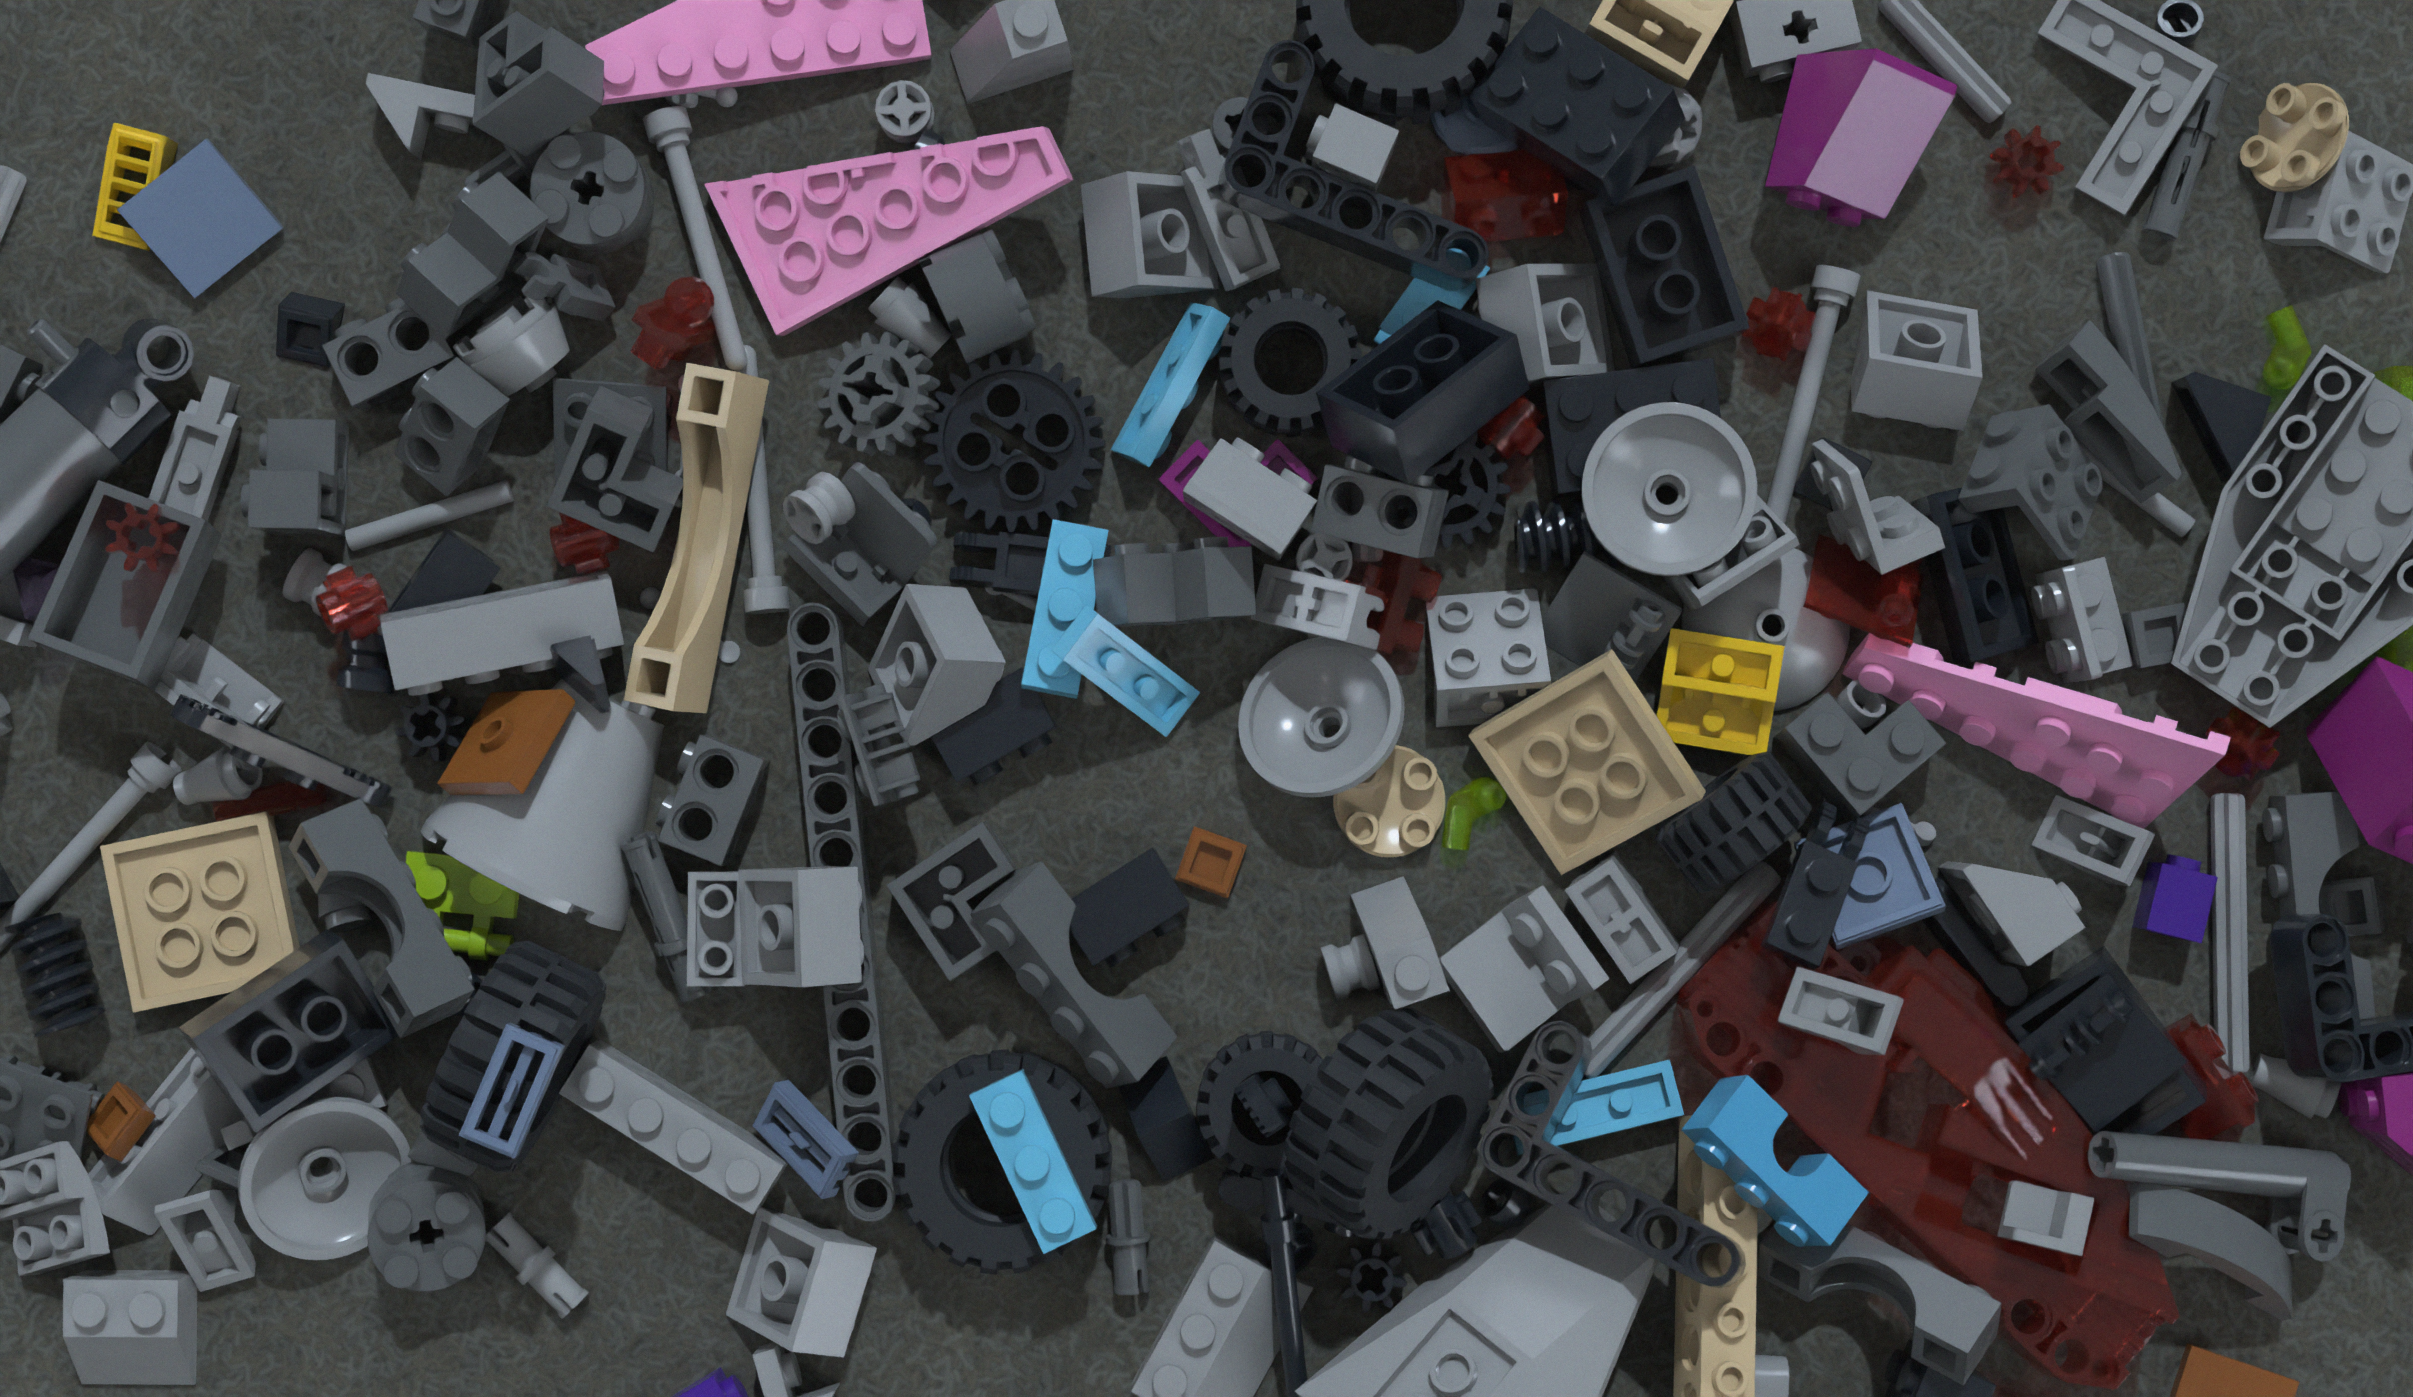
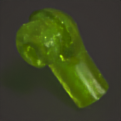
(2290, 351)
(1468, 805)

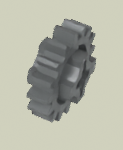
(884, 417)

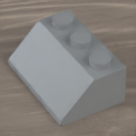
(1218, 1330)

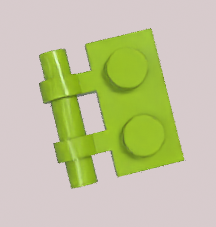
(456, 888)

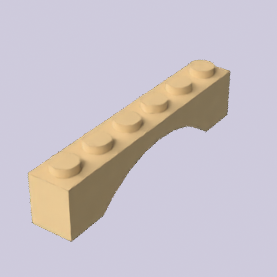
(719, 439)

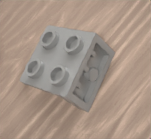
(2351, 208)
(1879, 531)
(2082, 621)
(1485, 653)
(1521, 968)

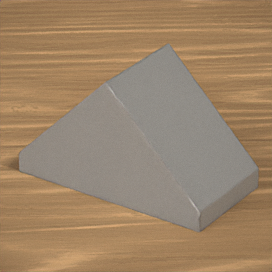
(2093, 841)

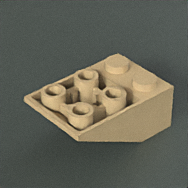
(1659, 34)

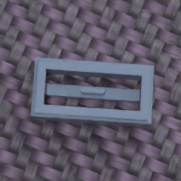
(532, 1043)
(808, 1131)

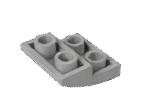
(714, 929)
(51, 1209)

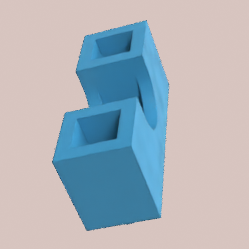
(1736, 1134)

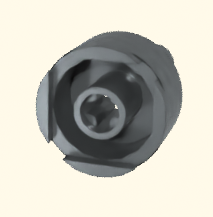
(577, 164)
(978, 295)
(421, 1257)

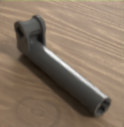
(2303, 1184)

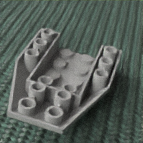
(2307, 546)
(1514, 1318)

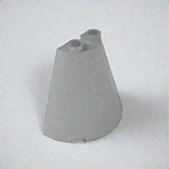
(568, 826)

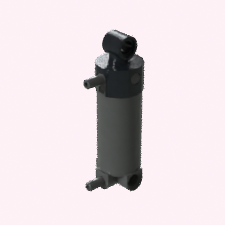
(79, 428)

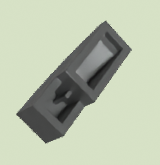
(2111, 411)

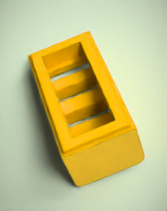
(116, 161)

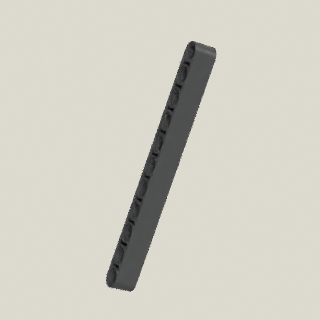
(821, 829)

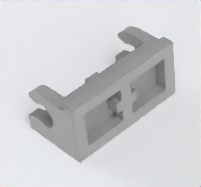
(1316, 606)
(213, 679)
(1623, 917)

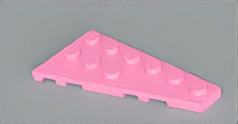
(753, 42)
(856, 222)
(2045, 729)

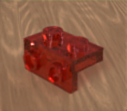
(1506, 195)
(2228, 1094)

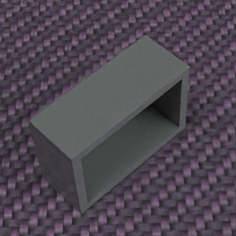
(116, 616)

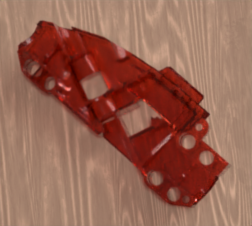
(2004, 1128)

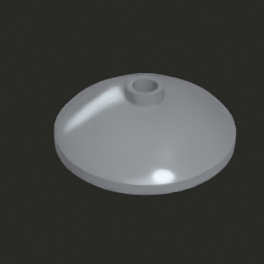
(1677, 449)
(1811, 641)
(1303, 695)
(324, 1209)

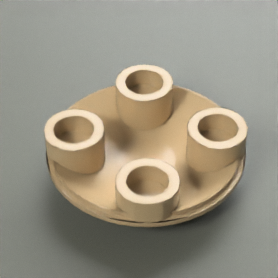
(2297, 136)
(1394, 807)

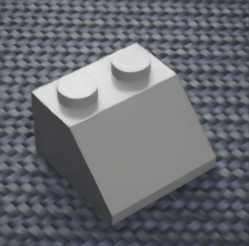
(1144, 237)
(1555, 316)
(1916, 361)
(1250, 497)
(936, 659)
(2017, 910)
(800, 926)
(801, 1283)
(131, 1326)

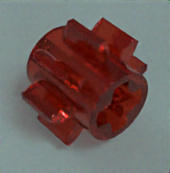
(2019, 147)
(1779, 324)
(1514, 429)
(140, 522)
(582, 545)
(351, 603)
(2249, 744)

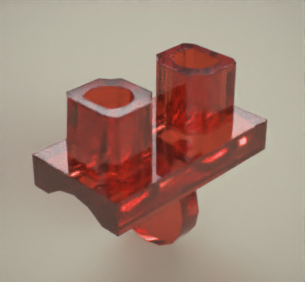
(674, 322)
(1394, 584)

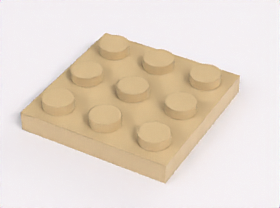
(1587, 762)
(199, 909)

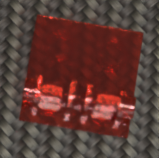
(1860, 595)

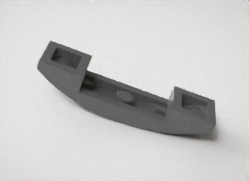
(2187, 1223)

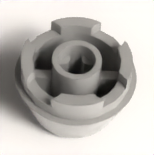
(516, 346)

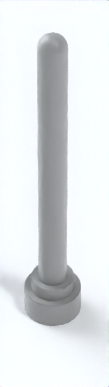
(670, 132)
(1833, 290)
(765, 589)
(146, 776)

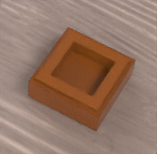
(1210, 862)
(119, 1121)

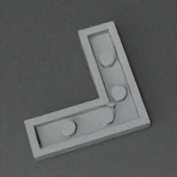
(2165, 84)

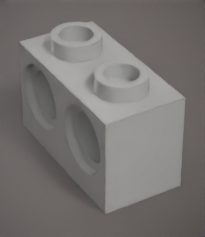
(1351, 146)

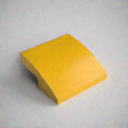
(1719, 691)

